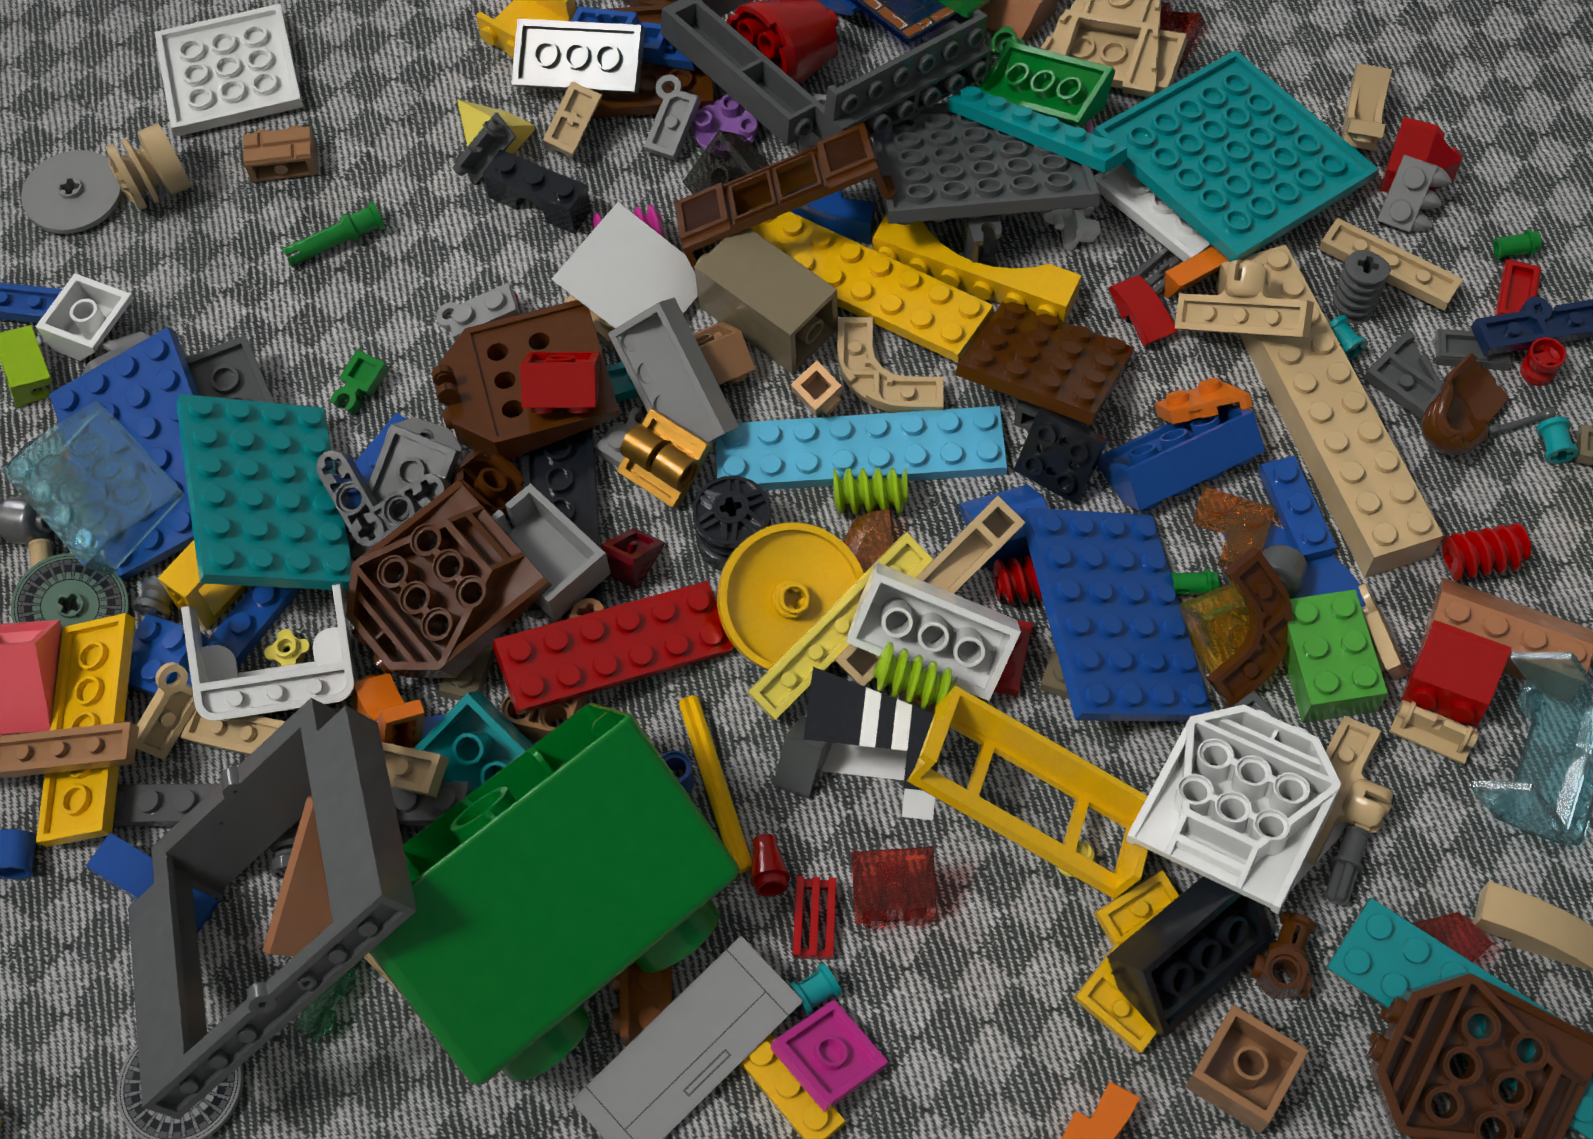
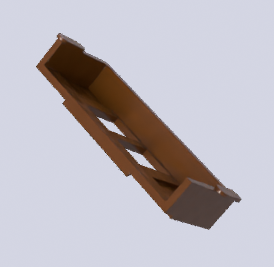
(834, 163)

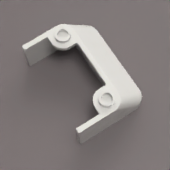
(226, 694)

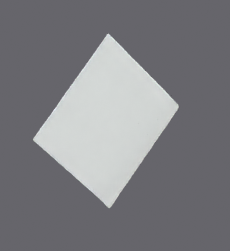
(626, 269)

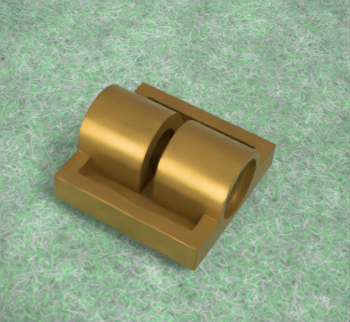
(662, 457)

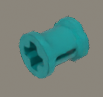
(1347, 337)
(1557, 440)
(816, 988)

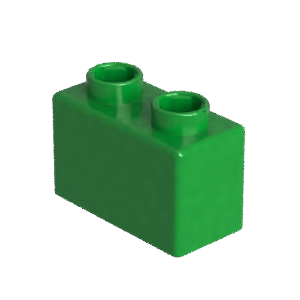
(550, 892)

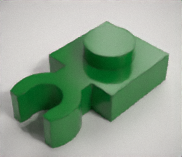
(360, 377)

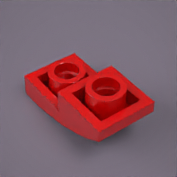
(1146, 311)

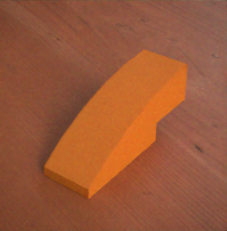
(1108, 1119)

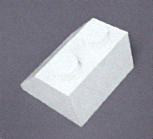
(82, 316)

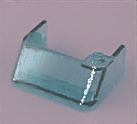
(1555, 770)

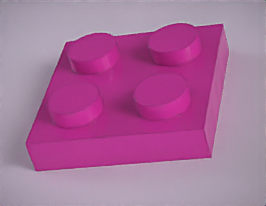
(829, 1055)

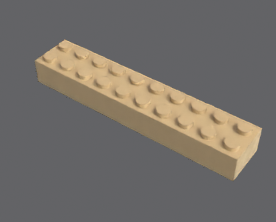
(1340, 432)

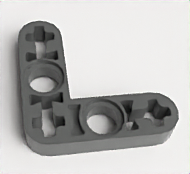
(379, 513)

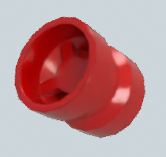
(1542, 361)

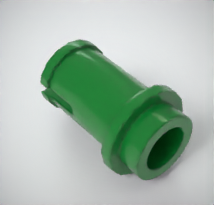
(1518, 244)
(1195, 583)

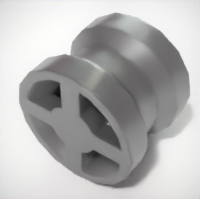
(153, 600)

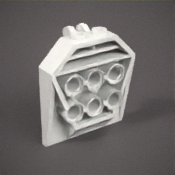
(1235, 851)

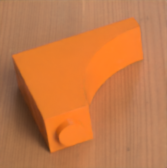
(379, 700)

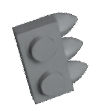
(1411, 193)

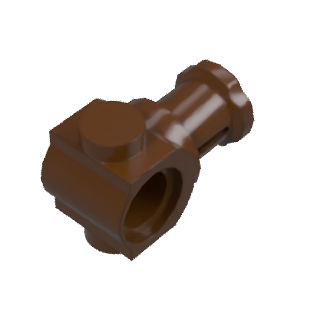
(1288, 957)

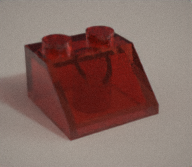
(893, 886)

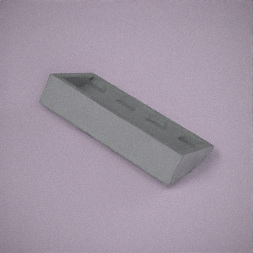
(672, 370)

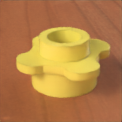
(285, 639)

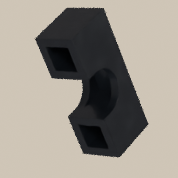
(559, 197)

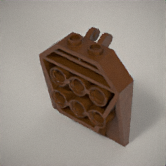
(488, 361)
(389, 613)
(1431, 1027)

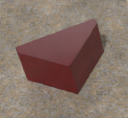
(632, 556)

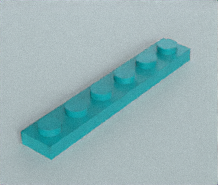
(1037, 129)

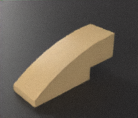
(1534, 925)

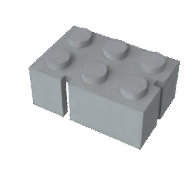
(555, 548)

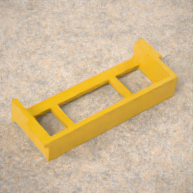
(1046, 761)

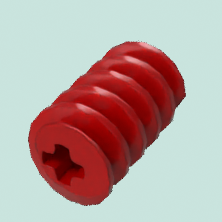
(1486, 548)
(1015, 579)

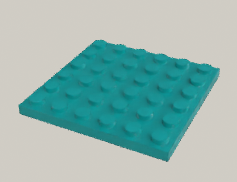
(1236, 155)

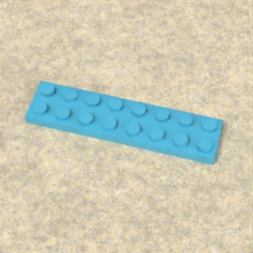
(808, 449)

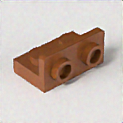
(641, 1000)

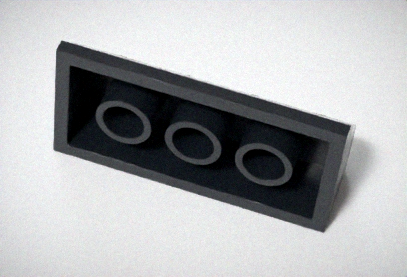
(1189, 952)

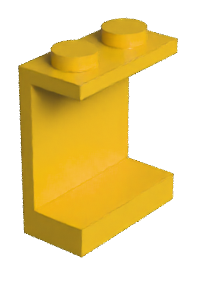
(503, 28)

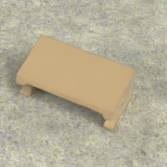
(571, 119)

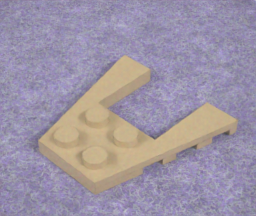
(1122, 15)

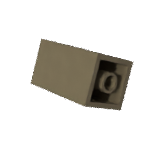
(768, 297)

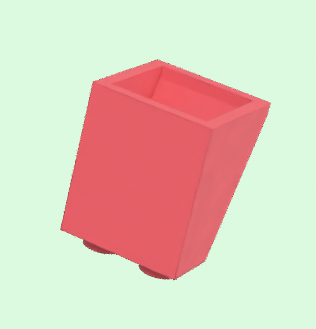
(28, 675)

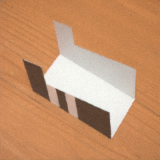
(869, 735)

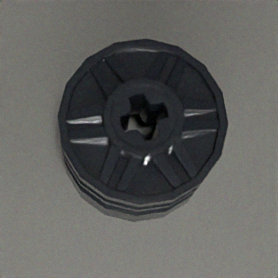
(718, 533)

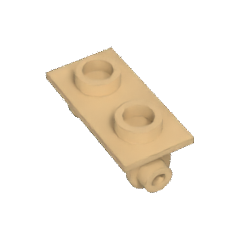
(1434, 731)

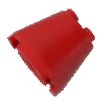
(790, 33)

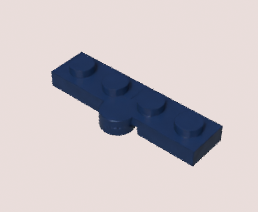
(1533, 321)

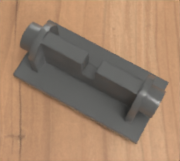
(483, 148)

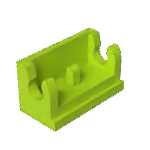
(23, 365)

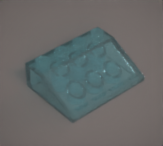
(93, 486)

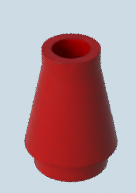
(768, 870)

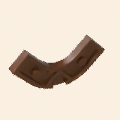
(1265, 640)

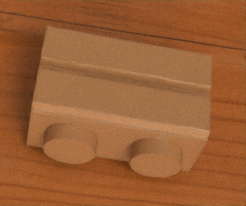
(280, 153)

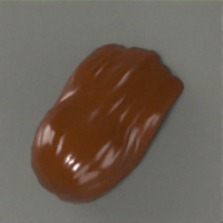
(1463, 409)

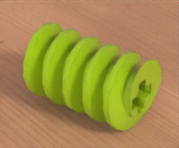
(870, 491)
(912, 677)

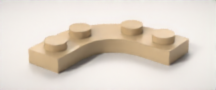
(875, 383)

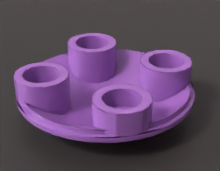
(724, 116)

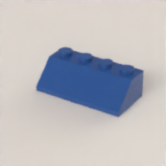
(1180, 456)

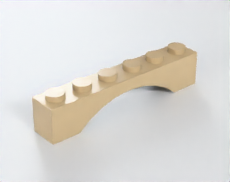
(949, 570)

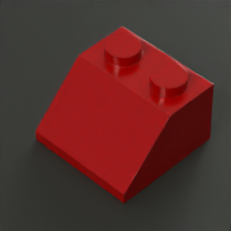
(560, 381)
(1455, 673)

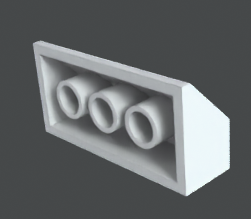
(936, 626)

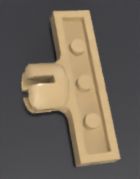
(1245, 307)
(1358, 800)

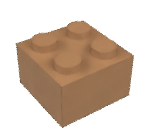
(1247, 1069)

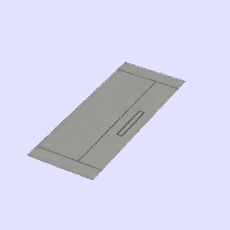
(688, 1047)

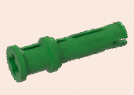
(349, 228)

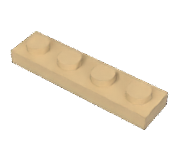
(1407, 270)

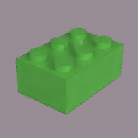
(1332, 658)

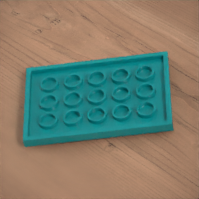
(258, 494)

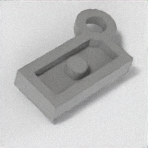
(672, 119)
(485, 308)

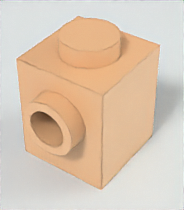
(817, 389)

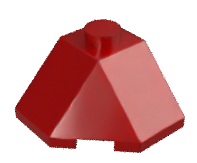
(1422, 142)

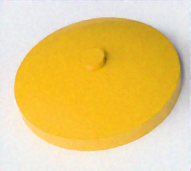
(781, 587)

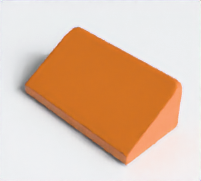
(1193, 271)

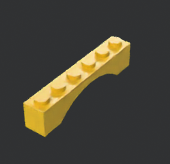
(1038, 288)

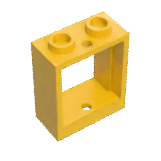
(185, 589)

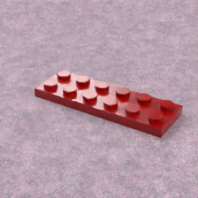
(611, 647)

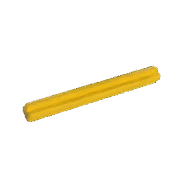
(715, 782)

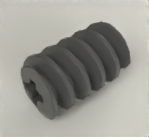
(1361, 285)

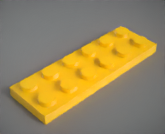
(87, 693)

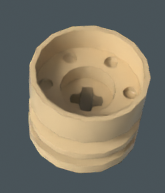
(147, 166)

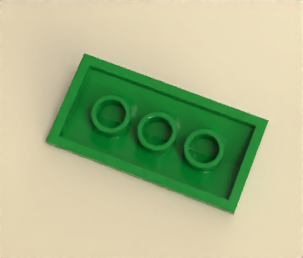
(1049, 82)

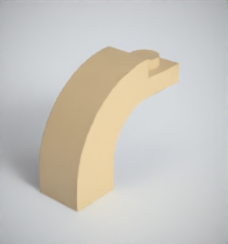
(1365, 106)

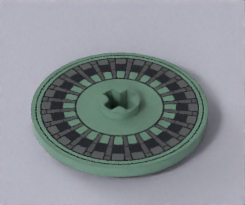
(61, 580)

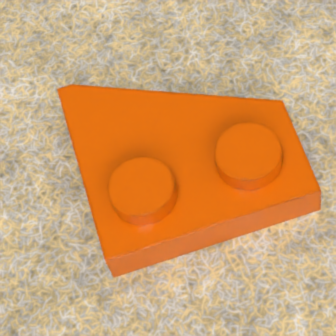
(1201, 401)

